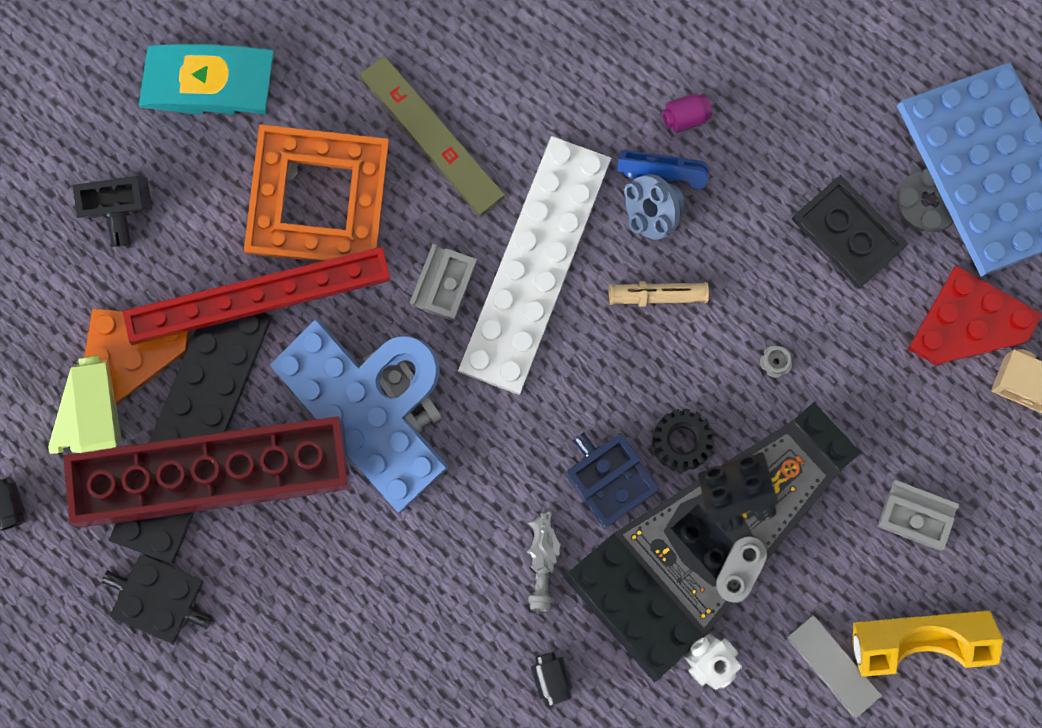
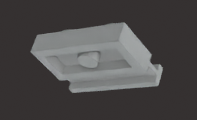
(443, 282)
(918, 515)

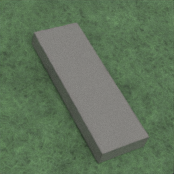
(834, 666)

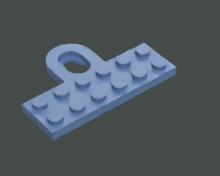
(374, 424)

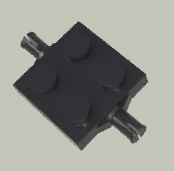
(157, 599)

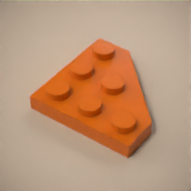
(130, 364)

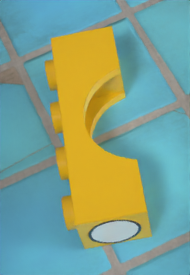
(966, 637)

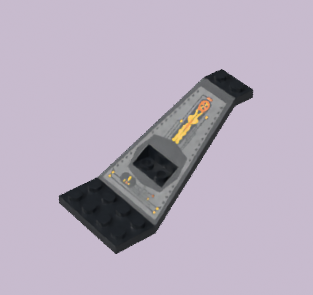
(658, 582)

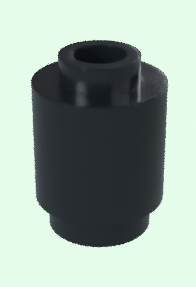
(10, 506)
(551, 679)

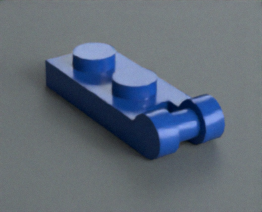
(668, 168)

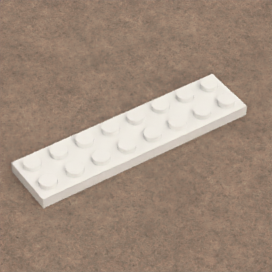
(534, 265)

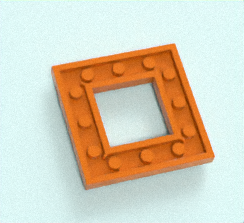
(286, 145)

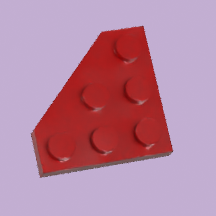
(972, 321)

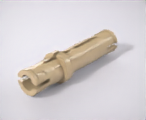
(658, 293)

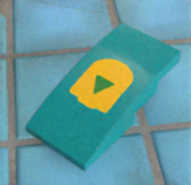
(206, 79)

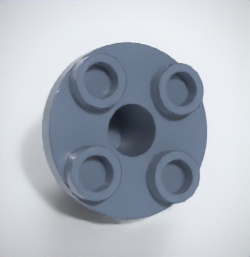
(653, 206)

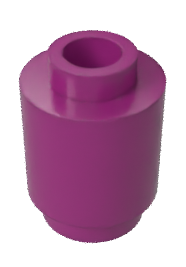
(687, 112)

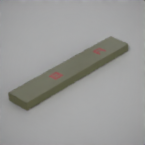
(432, 136)

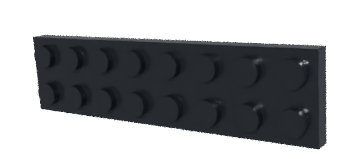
(198, 405)

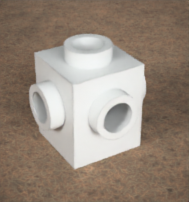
(713, 662)

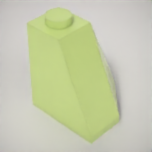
(87, 409)

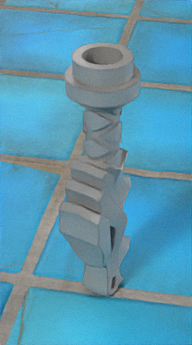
(544, 553)

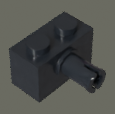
(113, 201)

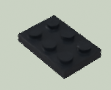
(849, 231)

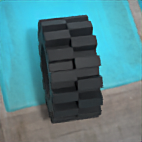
(693, 423)

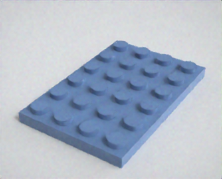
(985, 161)

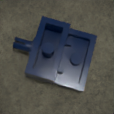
(610, 479)

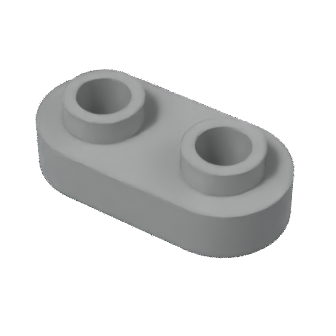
(741, 569)

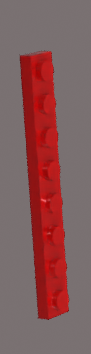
(256, 296)

